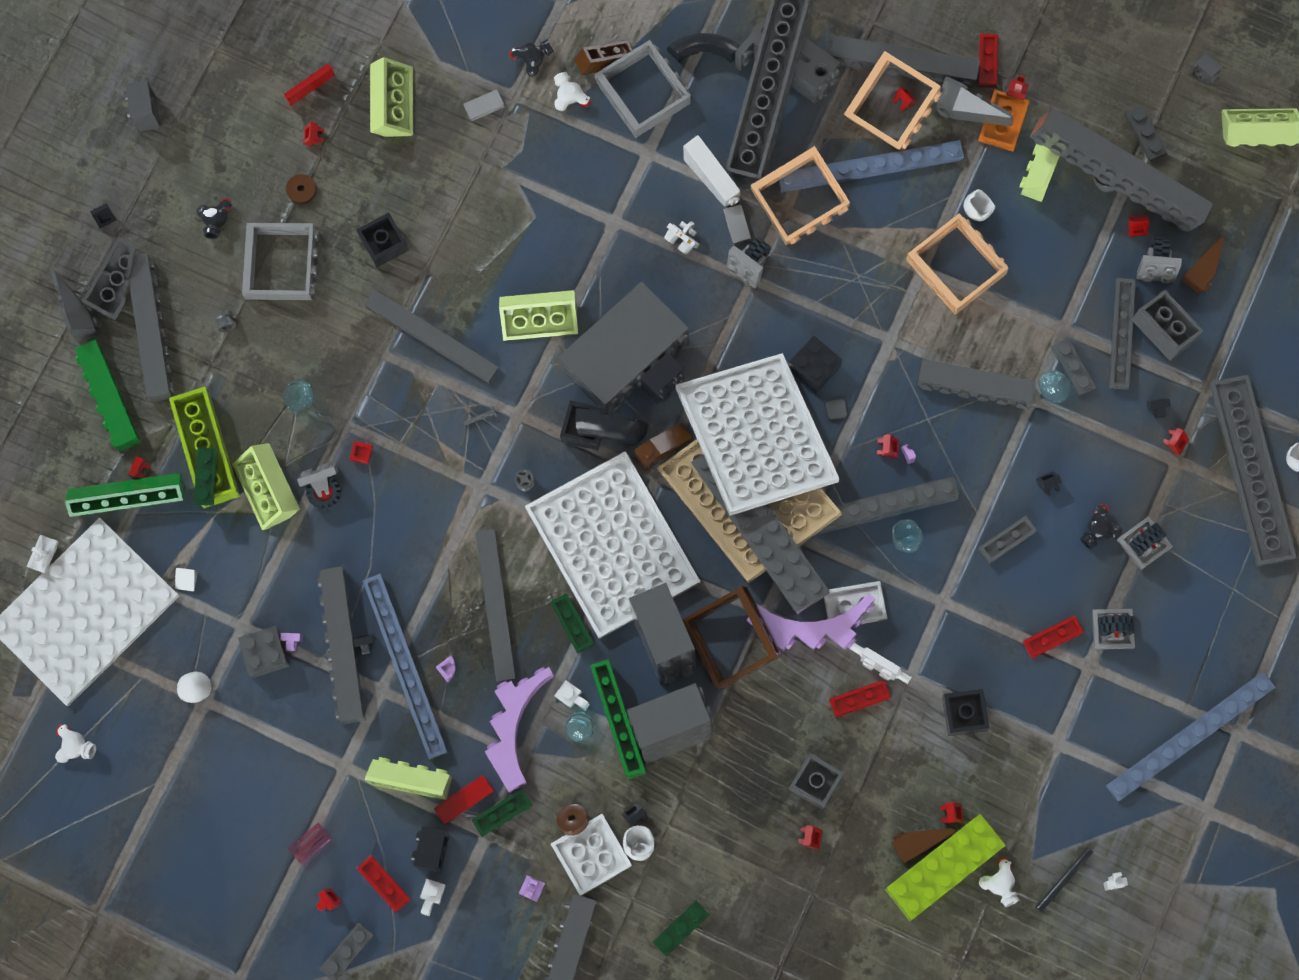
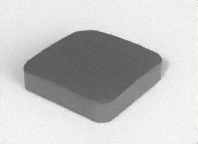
(836, 409)

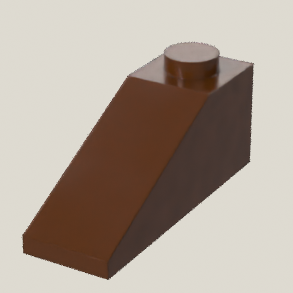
(597, 57)
(1204, 270)
(662, 445)
(917, 842)

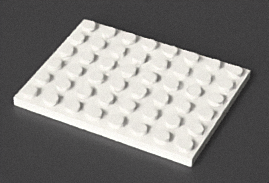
(756, 434)
(610, 542)
(84, 611)

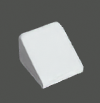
(185, 579)

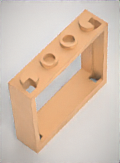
(868, 86)
(811, 154)
(933, 280)

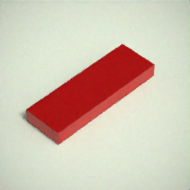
(988, 60)
(309, 84)
(1053, 637)
(859, 698)
(463, 800)
(383, 883)

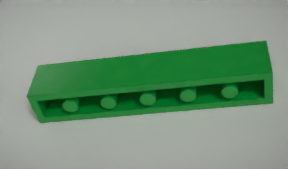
(107, 394)
(125, 494)
(618, 719)

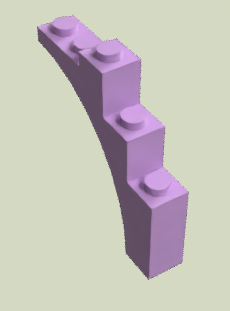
(813, 633)
(514, 699)

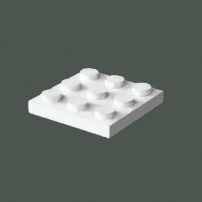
(591, 855)

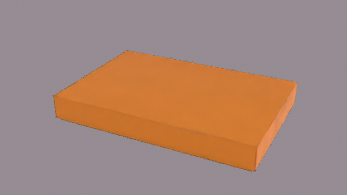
(1002, 135)

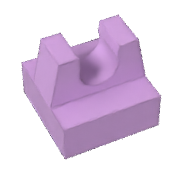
(291, 640)
(532, 888)

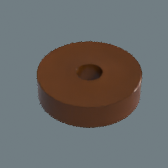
(297, 182)
(576, 826)

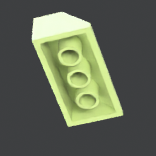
(391, 98)
(1260, 126)
(1039, 174)
(538, 315)
(265, 486)
(409, 779)

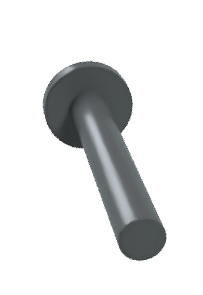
(479, 417)

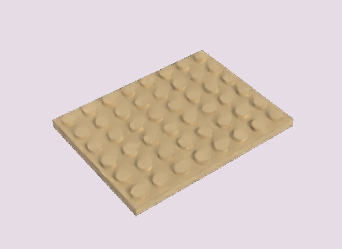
(800, 514)

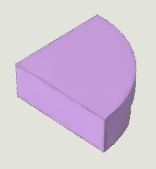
(909, 454)
(447, 668)

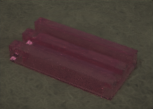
(297, 854)

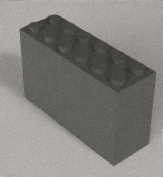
(623, 347)
(663, 634)
(671, 723)

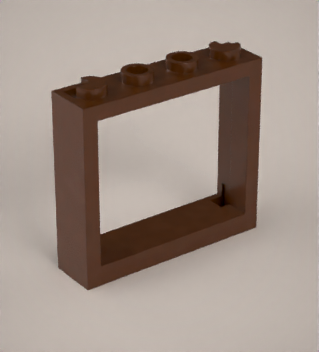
(758, 622)

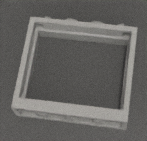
(626, 61)
(255, 229)

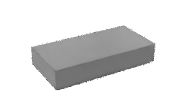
(484, 105)
(737, 224)

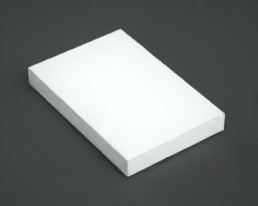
(845, 598)

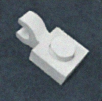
(570, 695)
(1115, 882)
(431, 893)

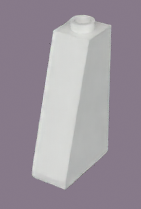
(711, 172)

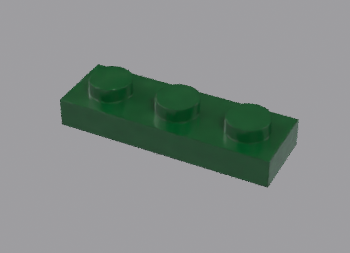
(205, 476)
(572, 623)
(502, 812)
(681, 928)

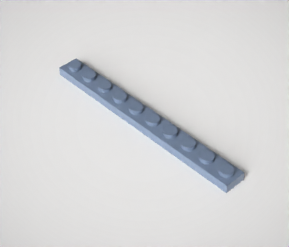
(874, 165)
(405, 667)
(1190, 736)

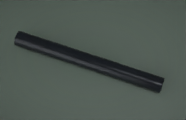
(1064, 879)

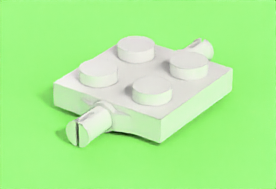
(872, 660)

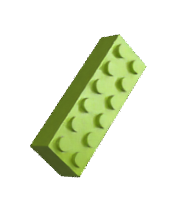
(200, 429)
(945, 867)

